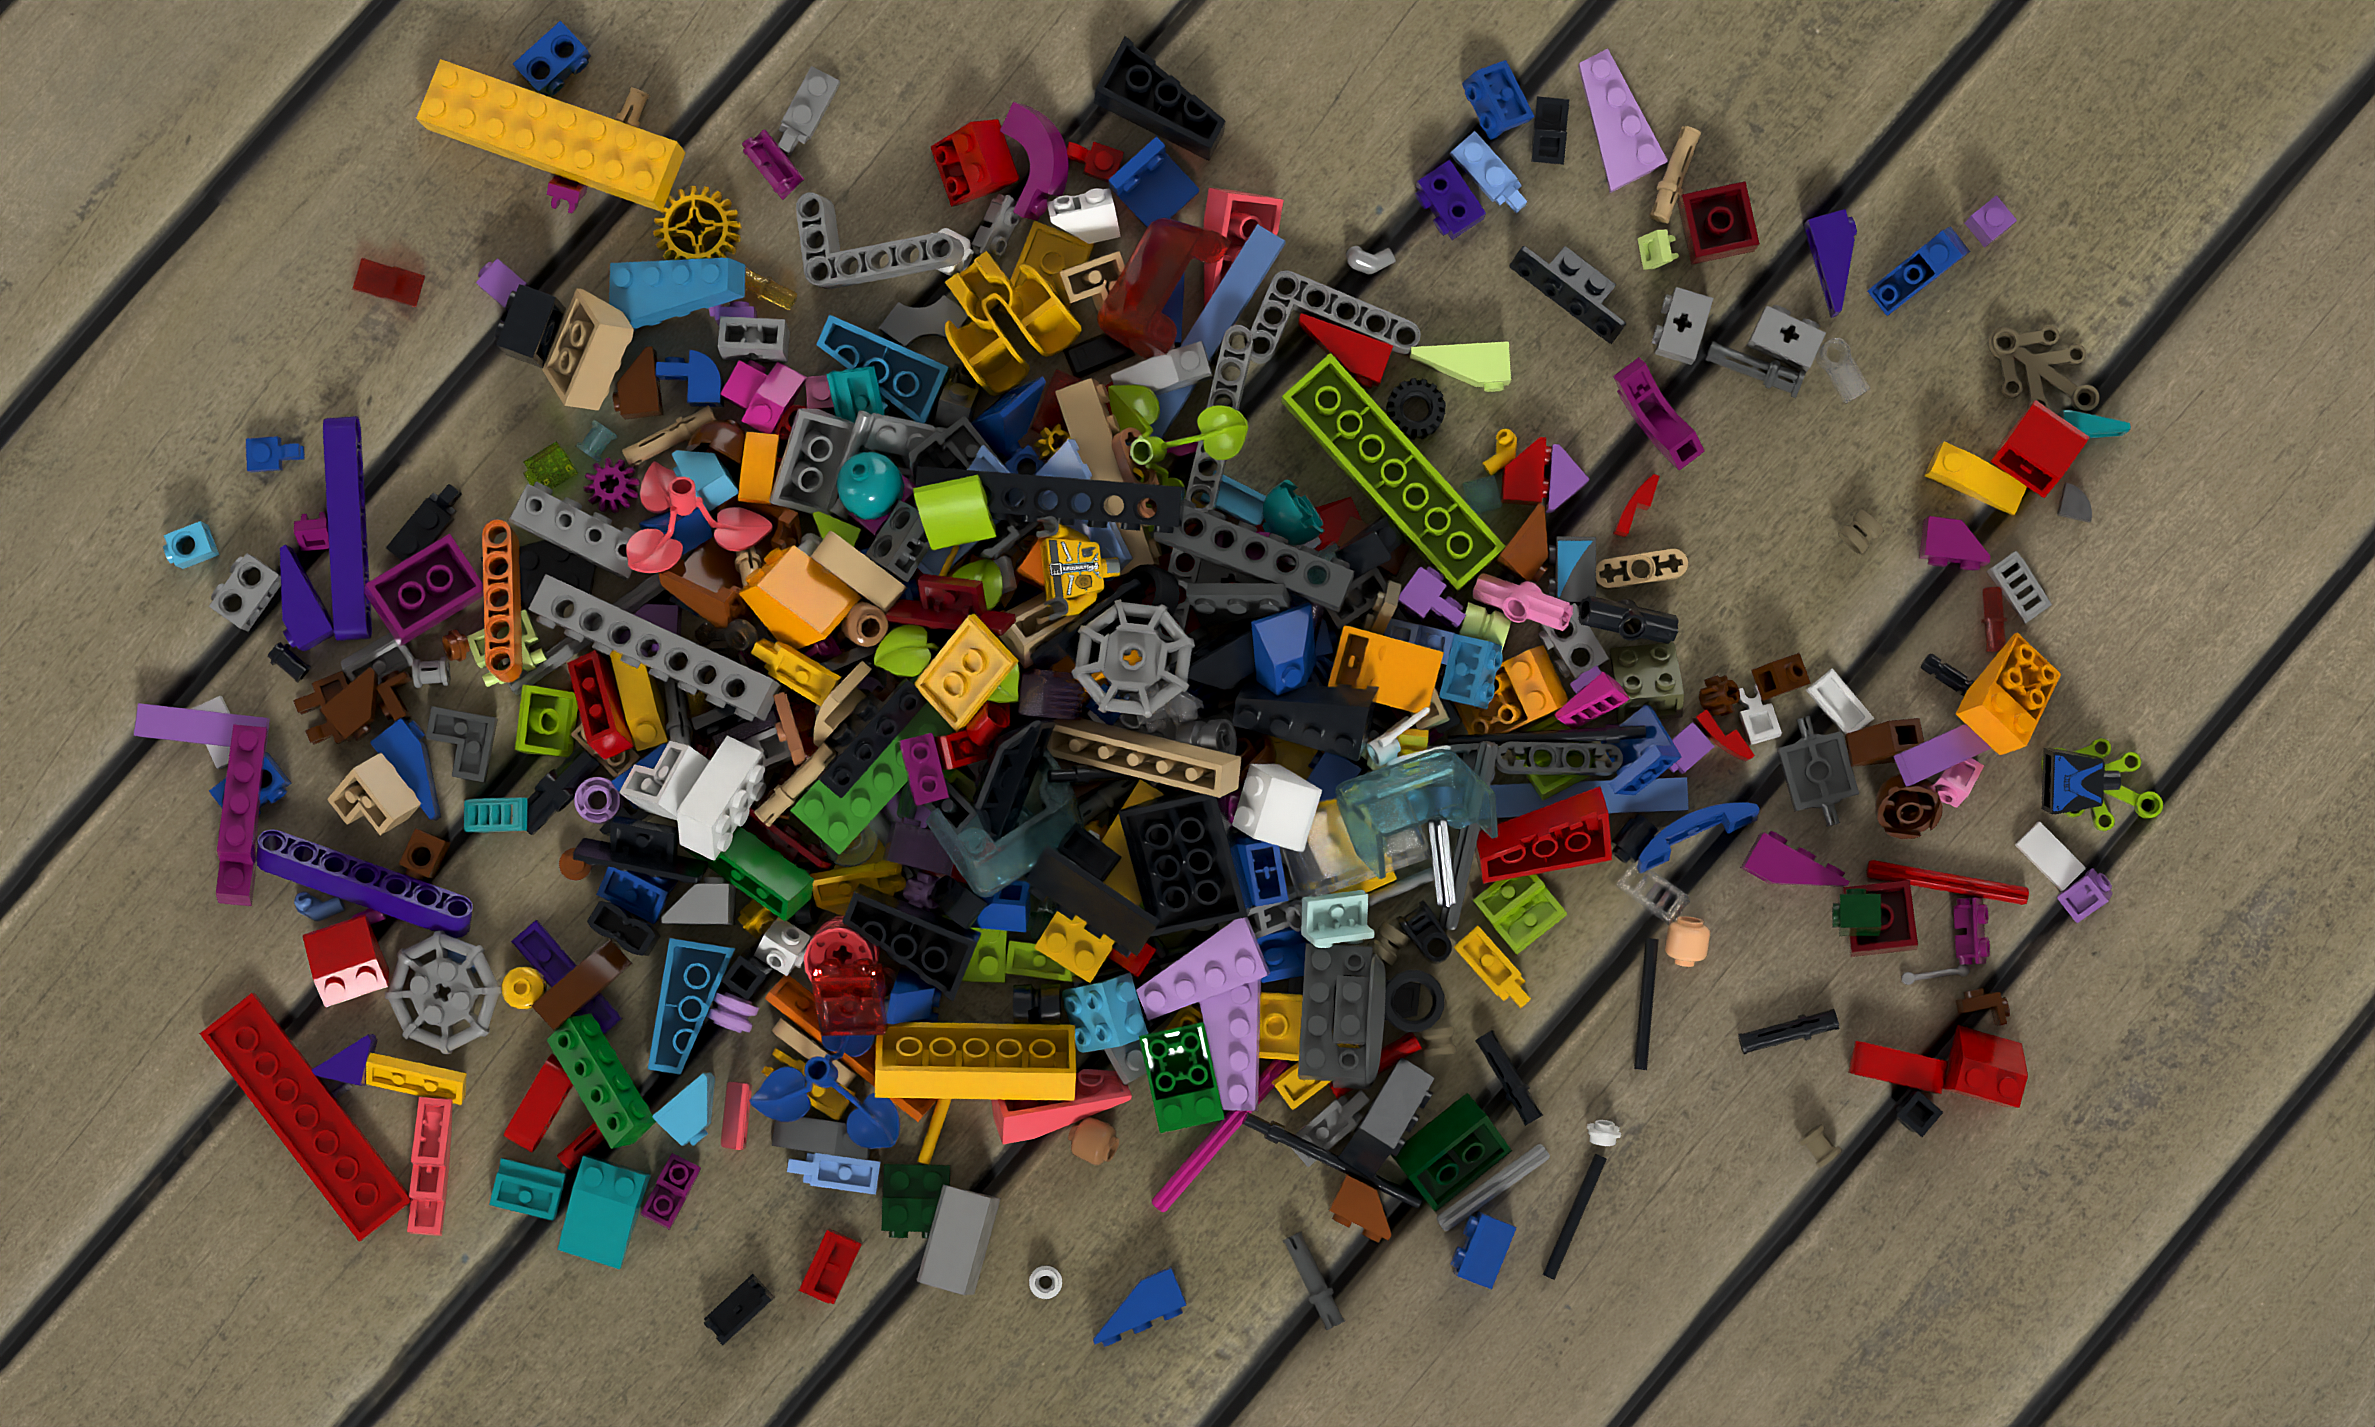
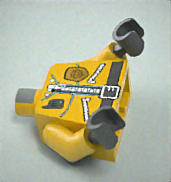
(1072, 568)

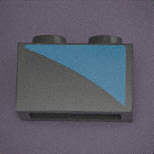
(1573, 568)

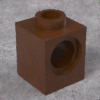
(437, 848)

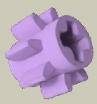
(919, 891)

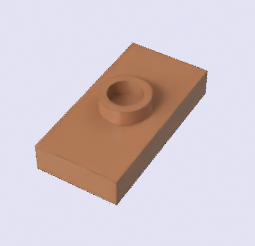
(787, 729)

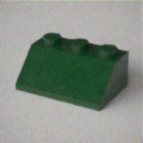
(1451, 1152)

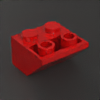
(974, 161)
(2039, 449)

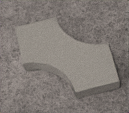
(909, 324)

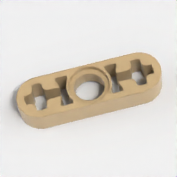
(1663, 556)
(810, 1049)

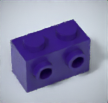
(1449, 200)

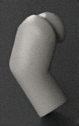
(1367, 262)

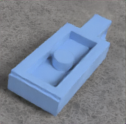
(1489, 172)
(837, 1172)

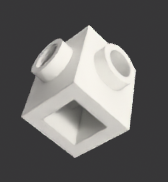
(783, 946)

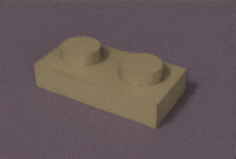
(1384, 608)

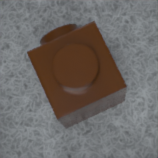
(1781, 676)

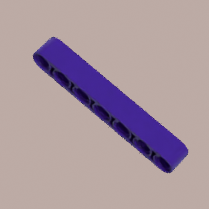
(347, 528)
(364, 883)

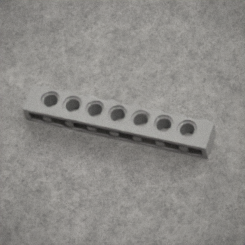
(556, 595)

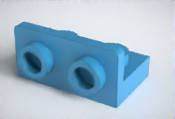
(1471, 671)

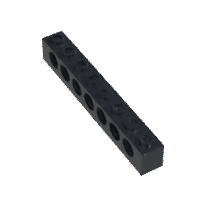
(1167, 498)

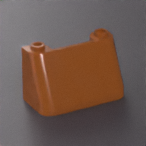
(709, 576)

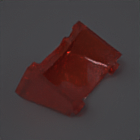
(1149, 278)

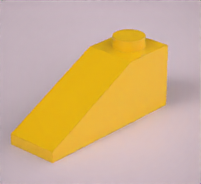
(1975, 478)
(641, 703)

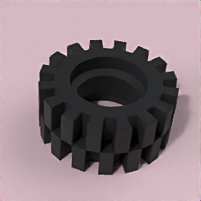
(1427, 392)

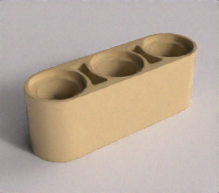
(858, 571)

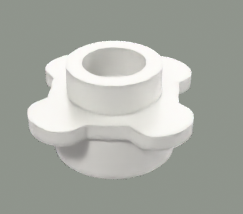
(1603, 1133)

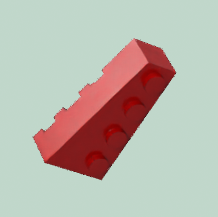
(1548, 839)

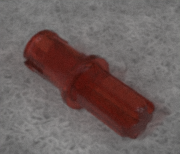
(1993, 619)

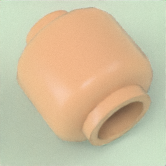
(1687, 941)

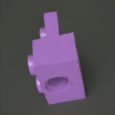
(1423, 597)

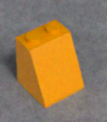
(797, 597)

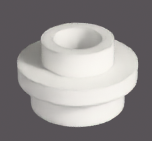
(1037, 1289)

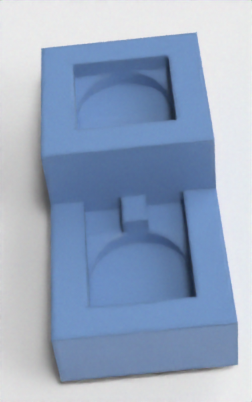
(1421, 635)

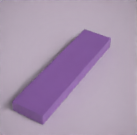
(191, 724)
(1939, 754)

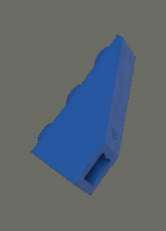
(1918, 270)
(1148, 1300)

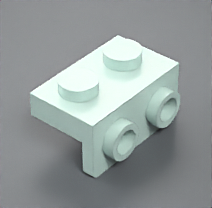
(1336, 918)

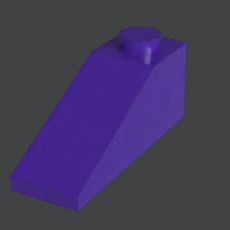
(1832, 247)
(302, 608)

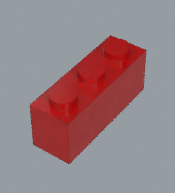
(600, 704)

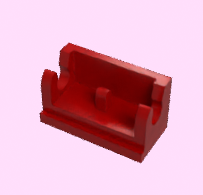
(830, 1266)

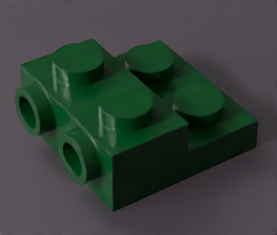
(911, 1197)

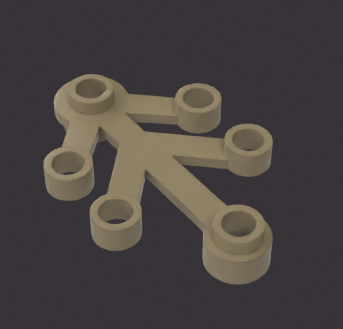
(2038, 366)

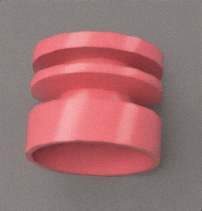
(828, 941)

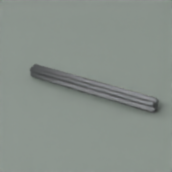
(1467, 840)

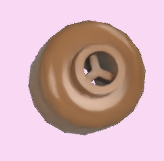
(865, 624)
(1093, 1141)

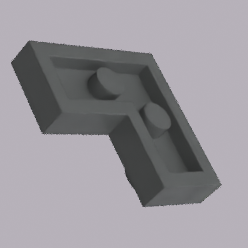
(473, 737)

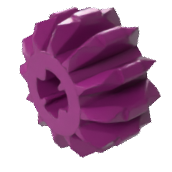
(603, 478)

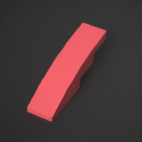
(430, 1166)

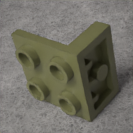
(1650, 678)

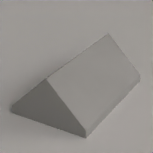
(812, 462)
(958, 1240)

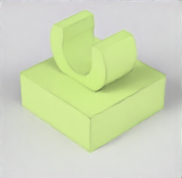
(1656, 249)

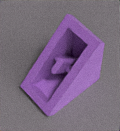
(1564, 478)

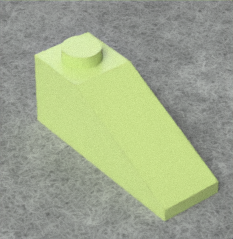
(1475, 363)

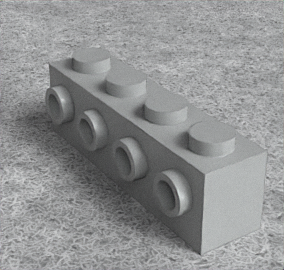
(573, 529)

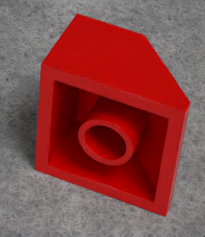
(346, 960)

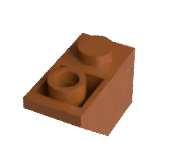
(1361, 1205)

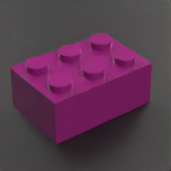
(424, 590)

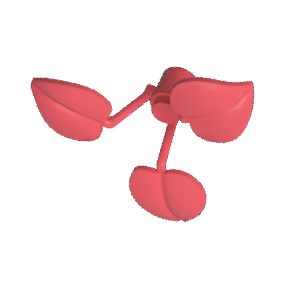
(662, 490)

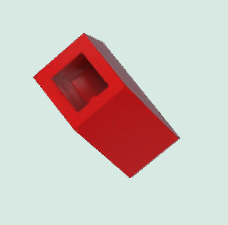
(1524, 476)

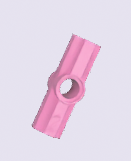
(1522, 601)

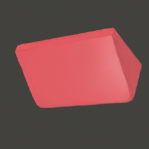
(736, 1115)

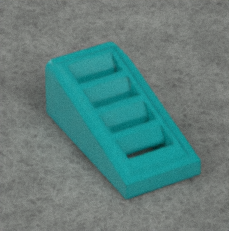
(2094, 425)
(495, 815)

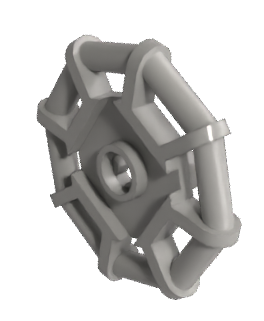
(1142, 674)
(425, 989)

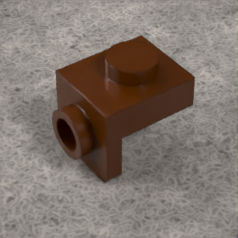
(392, 703)
(1977, 1000)

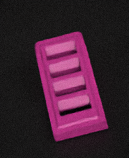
(1592, 701)

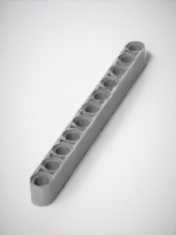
(1210, 484)

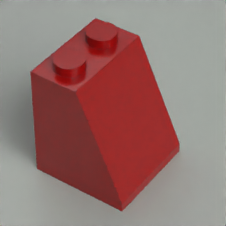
(1986, 1068)

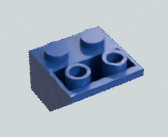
(1262, 870)
(1483, 1249)

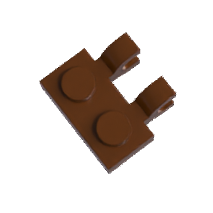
(324, 690)

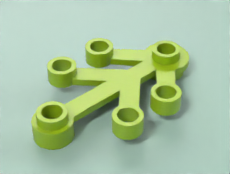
(2123, 794)

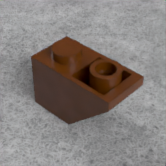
(1883, 741)

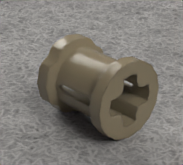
(1820, 1146)

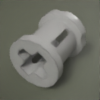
(431, 672)

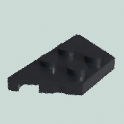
(546, 558)

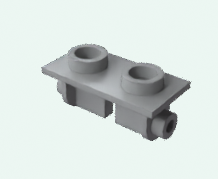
(1003, 221)

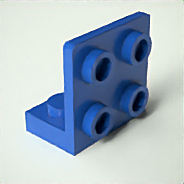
(1153, 184)
(1644, 757)

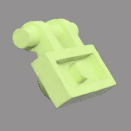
(529, 637)

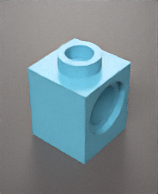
(204, 545)

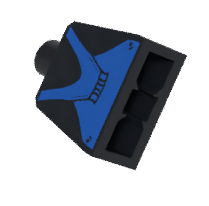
(2074, 781)

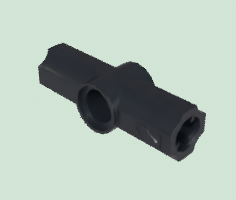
(1614, 615)
(559, 788)

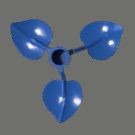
(786, 1099)

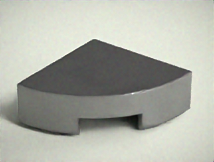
(2074, 504)

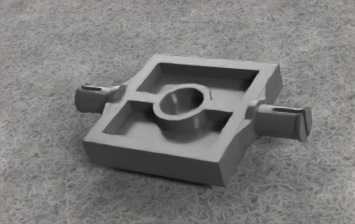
(1818, 771)

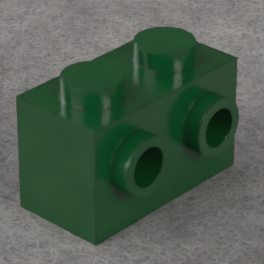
(1857, 913)

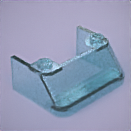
(1410, 796)
(994, 866)

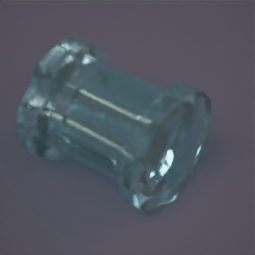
(596, 441)

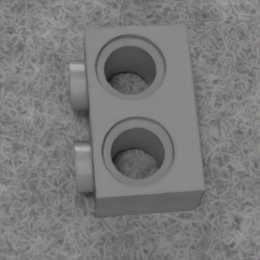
(253, 597)
(1580, 639)

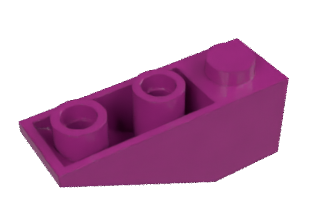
(1779, 864)

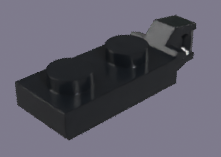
(425, 524)

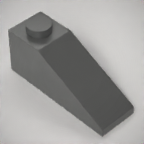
(818, 1136)

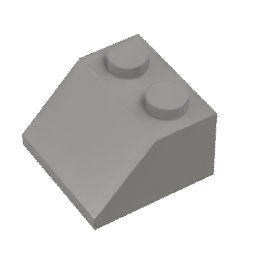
(705, 905)

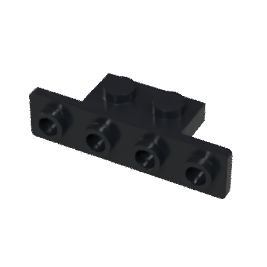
(1572, 286)
(1067, 641)
(868, 735)
(643, 849)

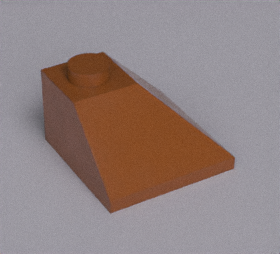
(1527, 549)

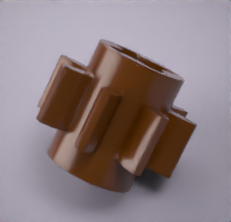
(1719, 695)

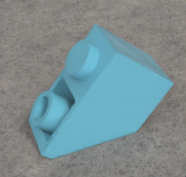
(709, 474)

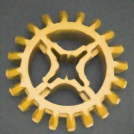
(711, 228)

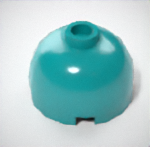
(869, 485)
(1291, 515)

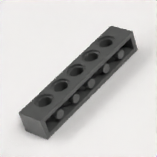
(1327, 594)

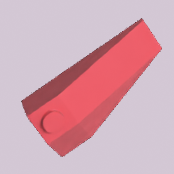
(1235, 217)
(1034, 1118)

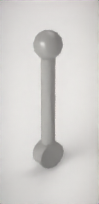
(1908, 978)

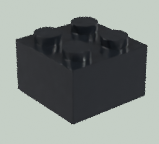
(529, 325)

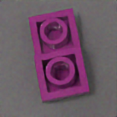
(670, 1191)

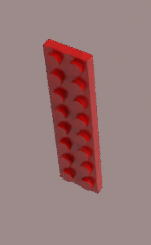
(306, 1117)

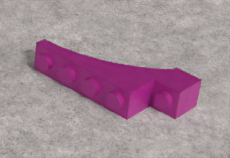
(240, 816)

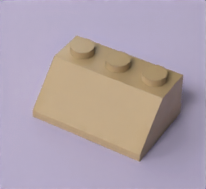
(587, 351)

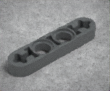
(1558, 762)

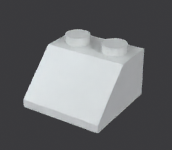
(1277, 806)

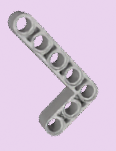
(868, 257)
(1327, 312)

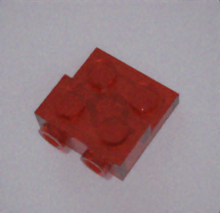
(850, 998)

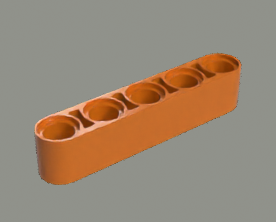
(495, 587)

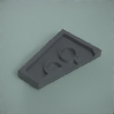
(1236, 601)

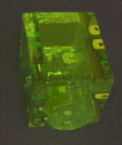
(549, 467)

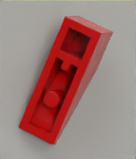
(1359, 354)

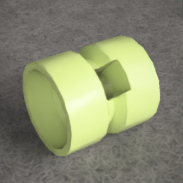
(1485, 626)

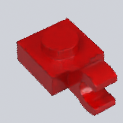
(1099, 162)

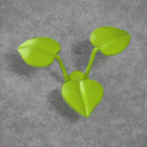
(1138, 407)
(907, 647)

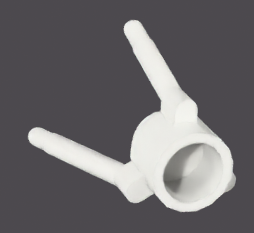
(1385, 748)

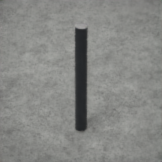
(1115, 969)
(1646, 1004)
(1574, 1216)

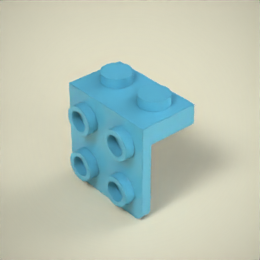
(1105, 1013)

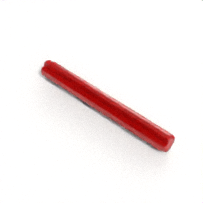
(1948, 882)

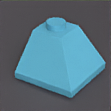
(689, 1111)

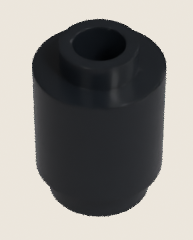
(1633, 839)

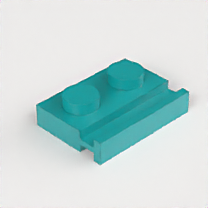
(854, 392)
(527, 1189)

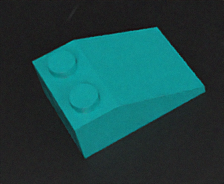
(603, 1211)

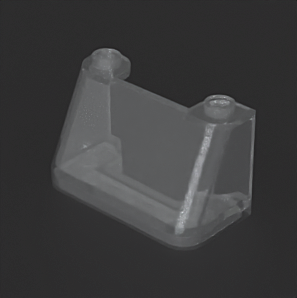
(1331, 861)

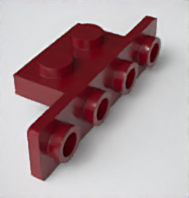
(947, 604)
(785, 840)

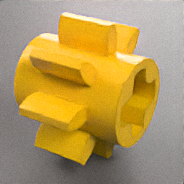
(1045, 444)

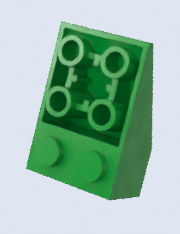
(1181, 1077)

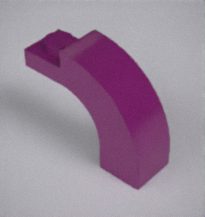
(1046, 156)
(1656, 416)

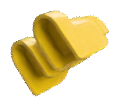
(983, 345)

